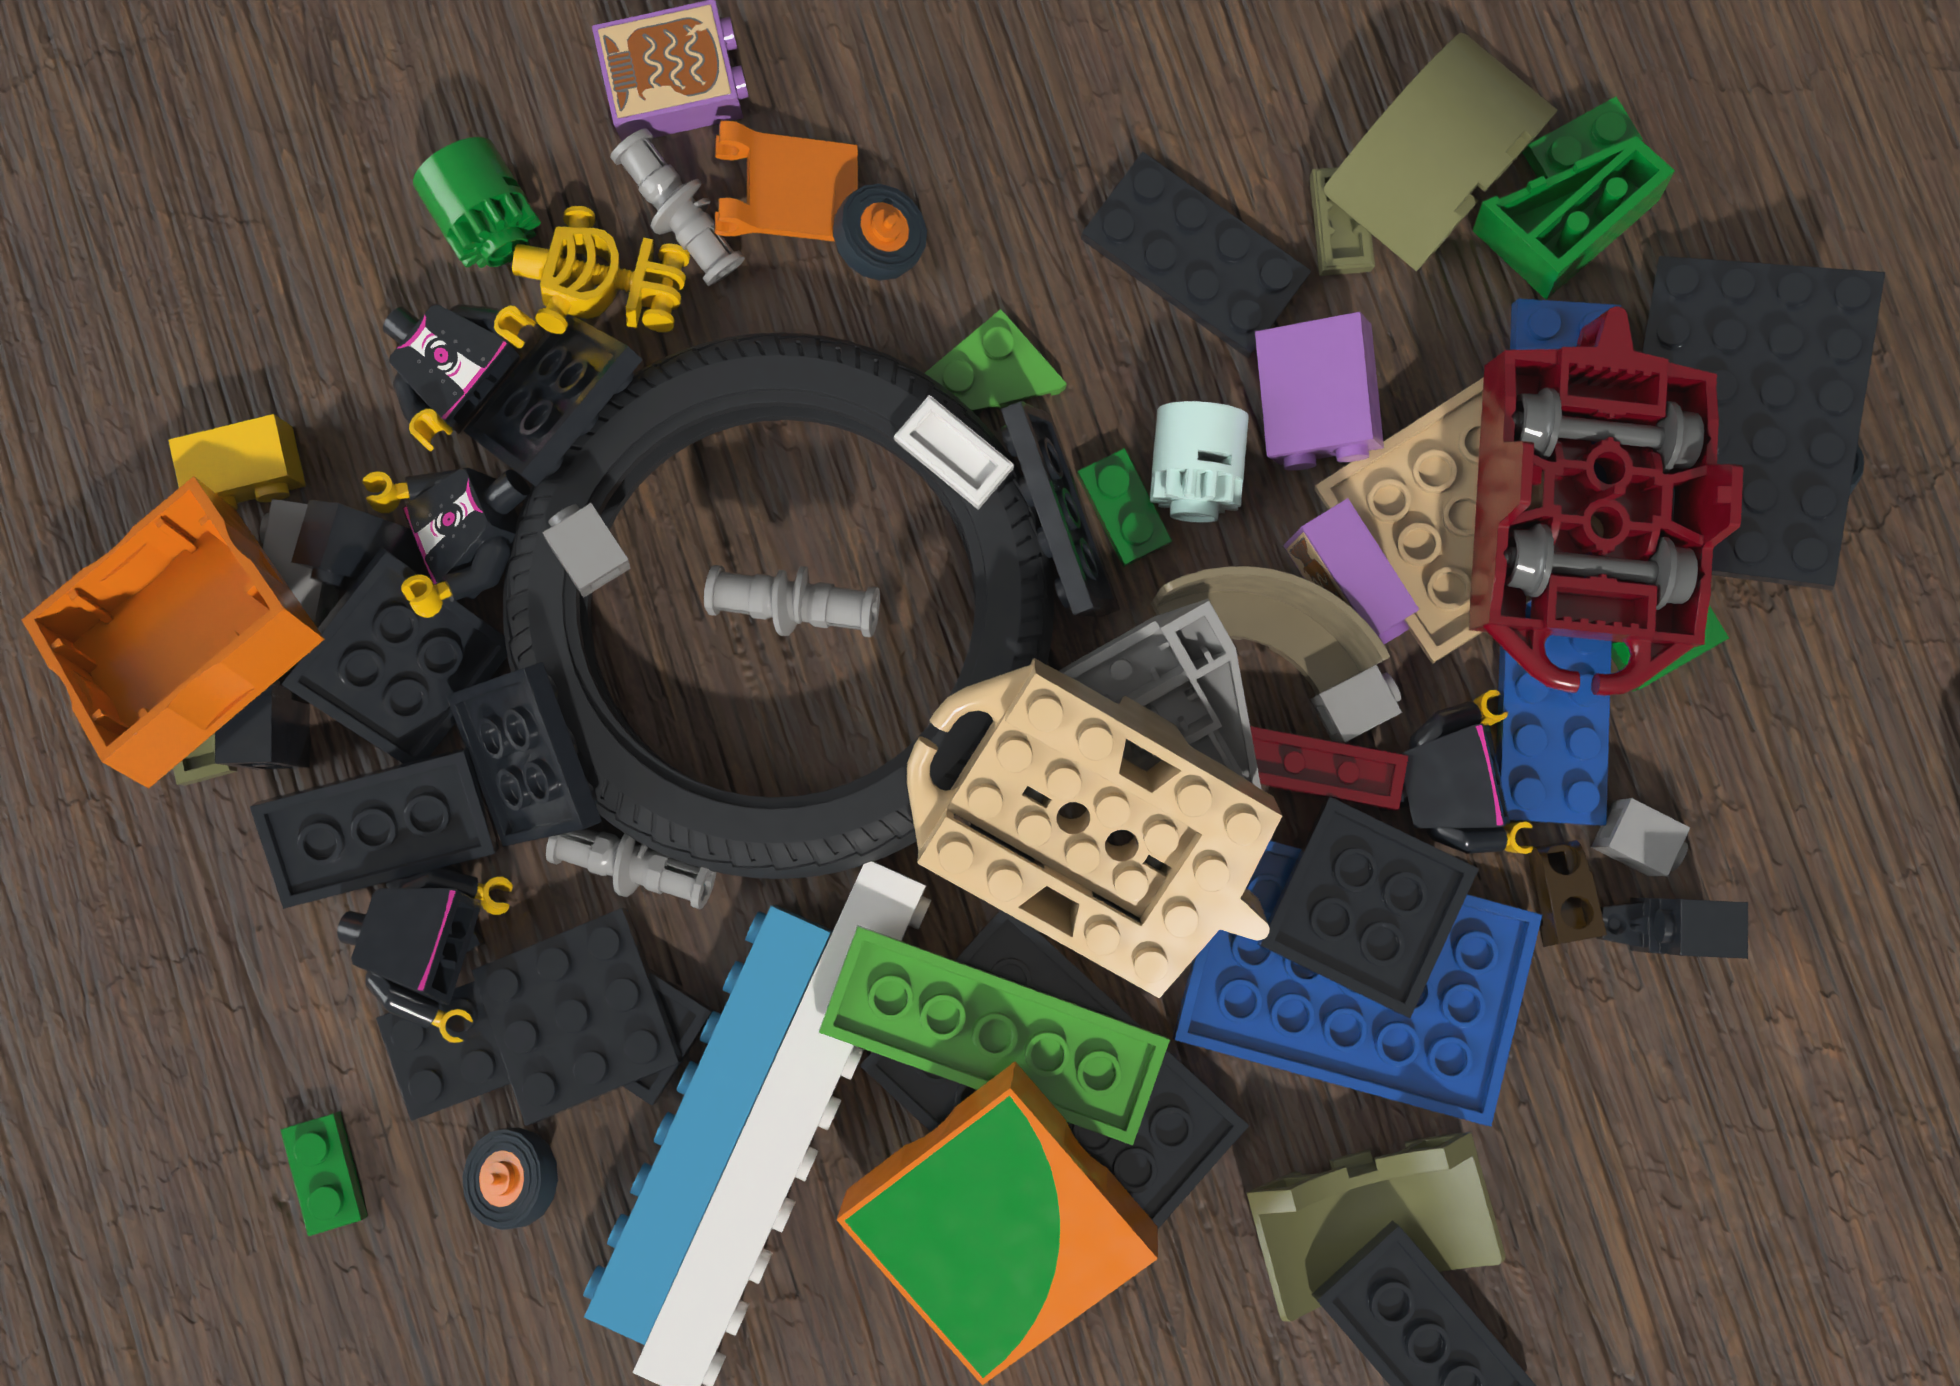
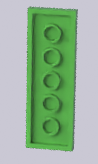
(978, 1024)

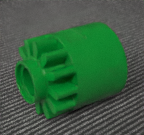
(476, 202)

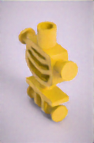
(570, 283)

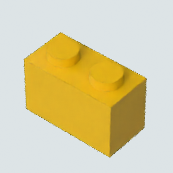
(241, 460)

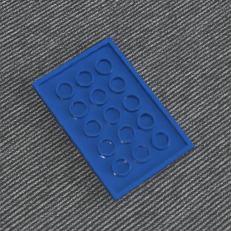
(1294, 1020)

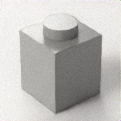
(585, 548)
(1357, 704)
(1642, 838)

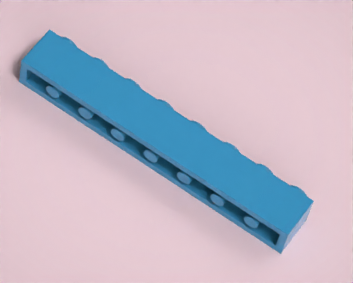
(707, 1124)

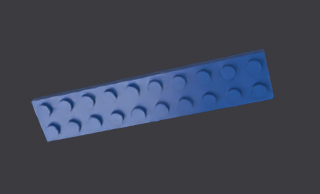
(1554, 740)

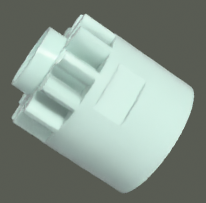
(1199, 459)

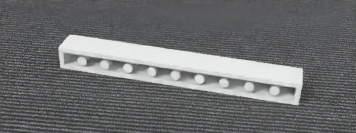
(770, 1152)

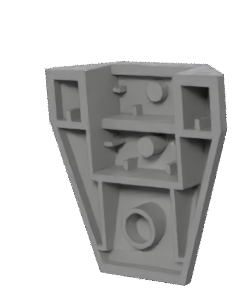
(1185, 673)

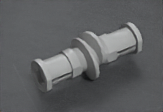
(676, 206)
(791, 601)
(631, 865)

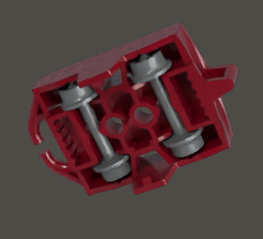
(1537, 471)

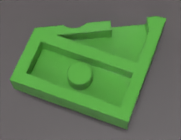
(996, 368)

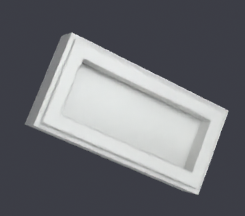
(953, 452)

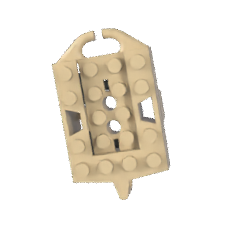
(1132, 905)

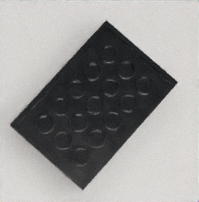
(1789, 397)
(1183, 1123)

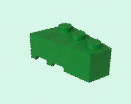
(1573, 215)

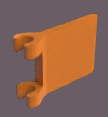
(790, 183)

